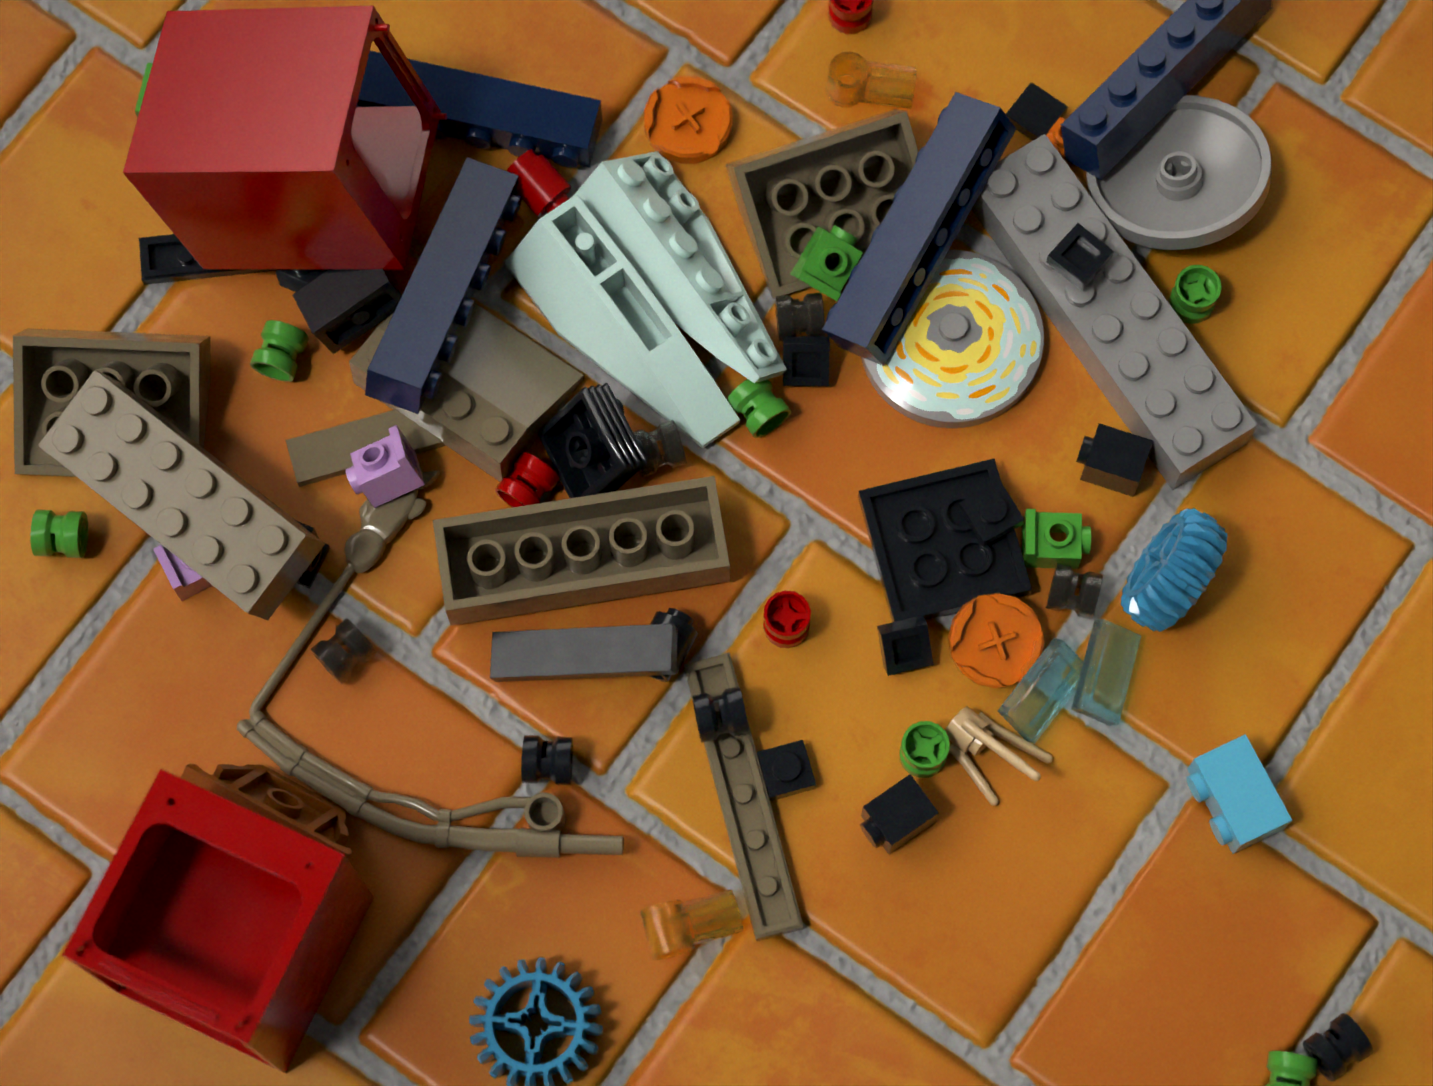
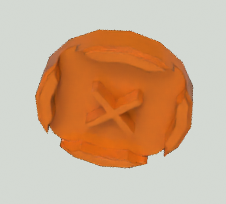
(688, 120)
(995, 640)

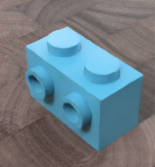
(1237, 795)

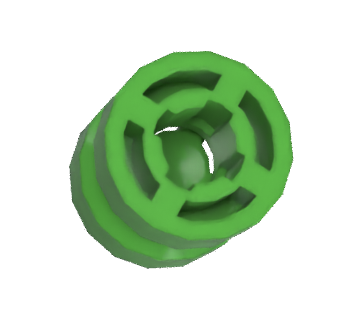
(1200, 285)
(279, 350)
(759, 406)
(59, 533)
(925, 741)
(1290, 1069)

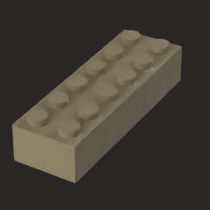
(181, 495)
(581, 550)

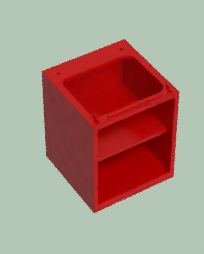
(260, 142)
(221, 920)

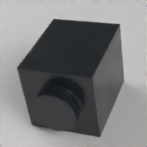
(1114, 459)
(898, 815)

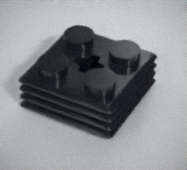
(592, 443)

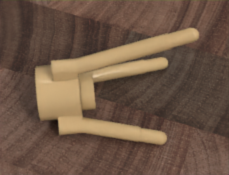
(974, 733)

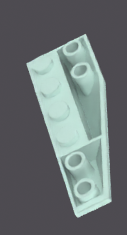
(680, 259)
(616, 321)

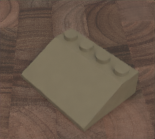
(821, 182)
(53, 365)
(490, 392)

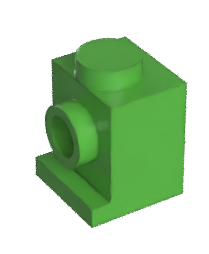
(811, 264)
(1042, 551)

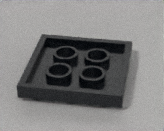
(927, 549)

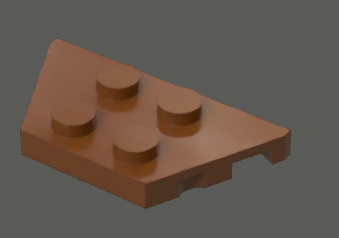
(276, 799)

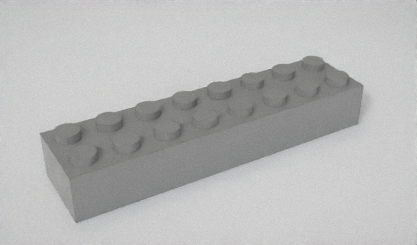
(1120, 320)

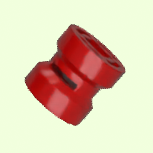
(850, 21)
(527, 482)
(786, 609)

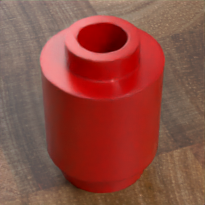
(539, 183)

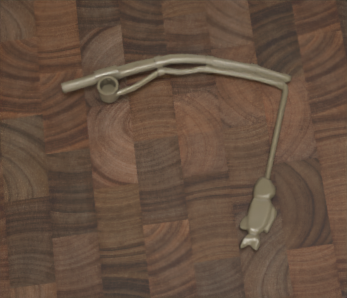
(541, 811)

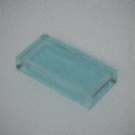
(1106, 672)
(1043, 691)

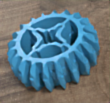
(1174, 569)
(512, 1024)

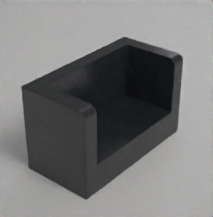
(347, 304)

